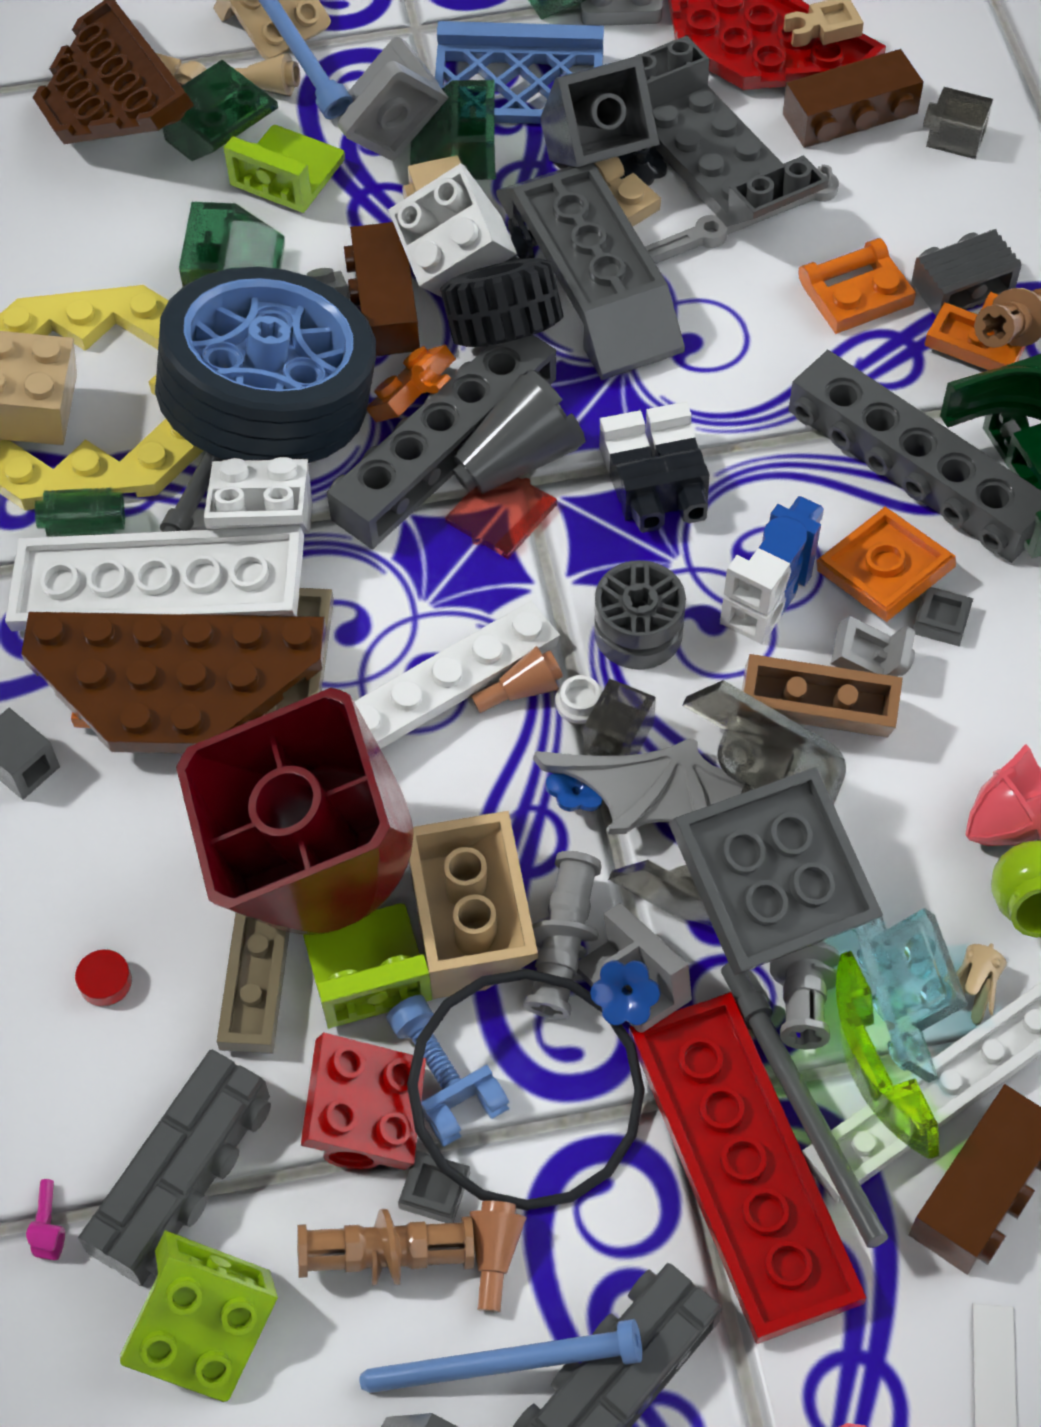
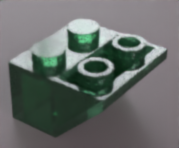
(223, 108)
(462, 128)
(226, 238)

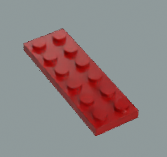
(746, 1169)

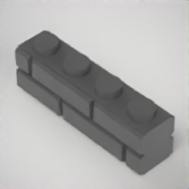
(177, 1166)
(606, 1392)

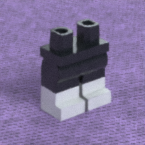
(655, 468)

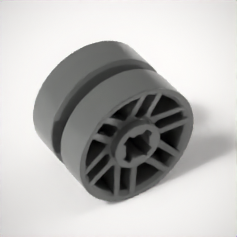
(639, 614)

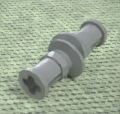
(563, 931)
(805, 983)

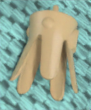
(979, 977)

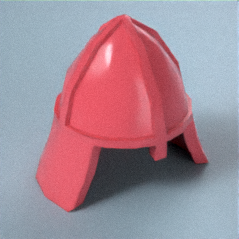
(1008, 804)

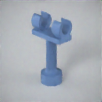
(409, 1020)

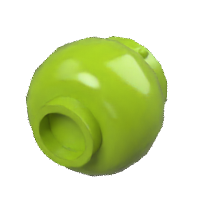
(1018, 887)

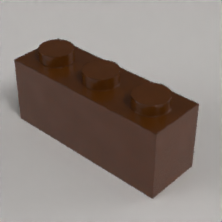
(852, 98)
(383, 287)
(983, 1184)

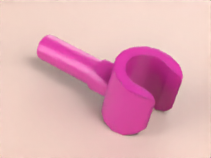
(44, 1238)

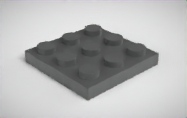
(775, 870)

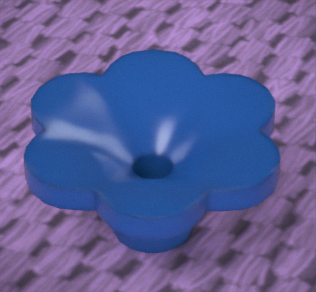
(572, 793)
(618, 1002)

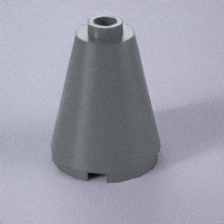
(517, 436)

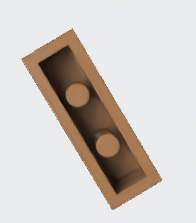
(825, 694)

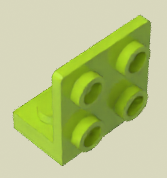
(282, 166)
(368, 966)
(200, 1318)

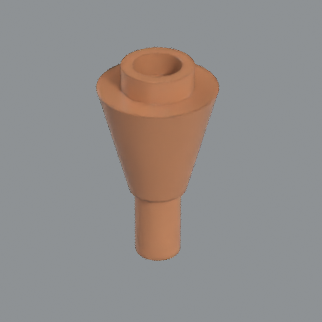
(528, 677)
(495, 1241)

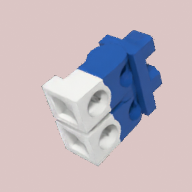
(765, 585)

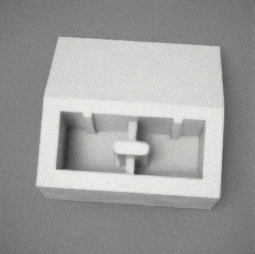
(450, 229)
(259, 494)

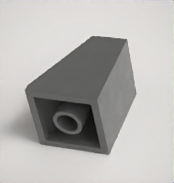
(599, 114)

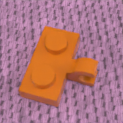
(955, 335)
(420, 376)

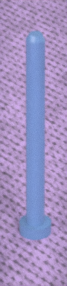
(623, 1343)

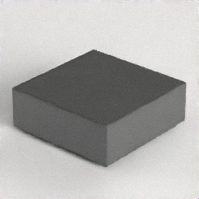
(942, 616)
(430, 1191)

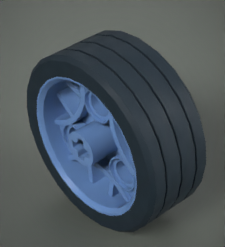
(264, 365)

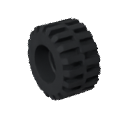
(502, 302)

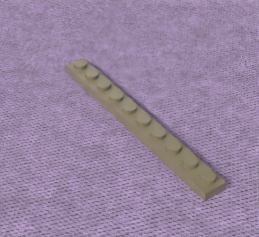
(257, 949)

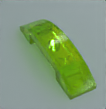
(897, 1106)

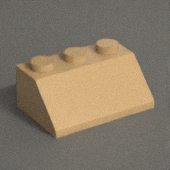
(470, 901)

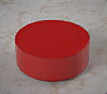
(103, 977)

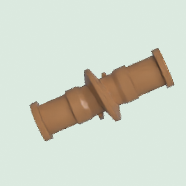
(1012, 317)
(385, 1246)

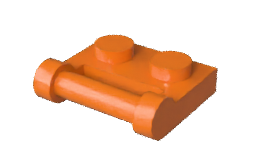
(860, 297)

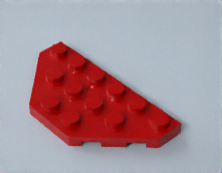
(752, 48)

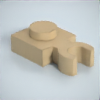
(827, 19)

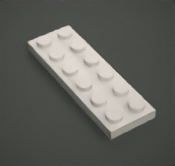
(159, 573)

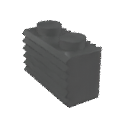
(966, 271)

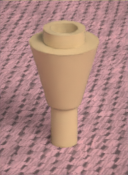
(274, 74)

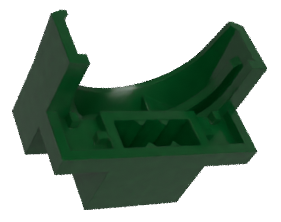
(1006, 399)

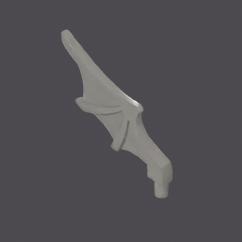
(647, 785)

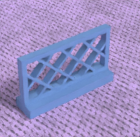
(519, 47)

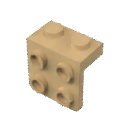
(307, 16)

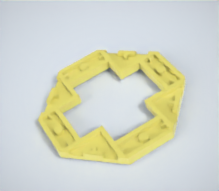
(86, 319)

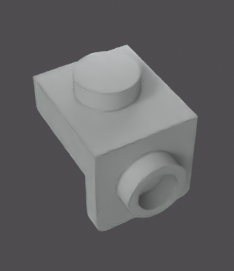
(871, 650)

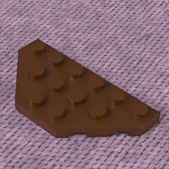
(109, 82)
(170, 676)

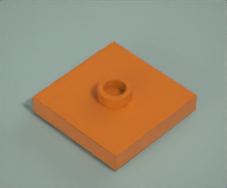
(886, 563)

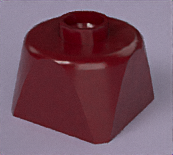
(297, 816)

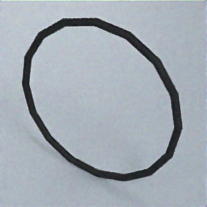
(434, 1151)

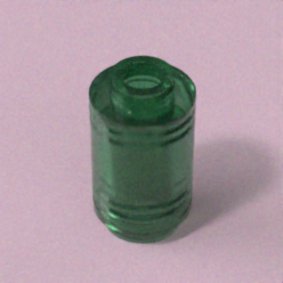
(80, 512)

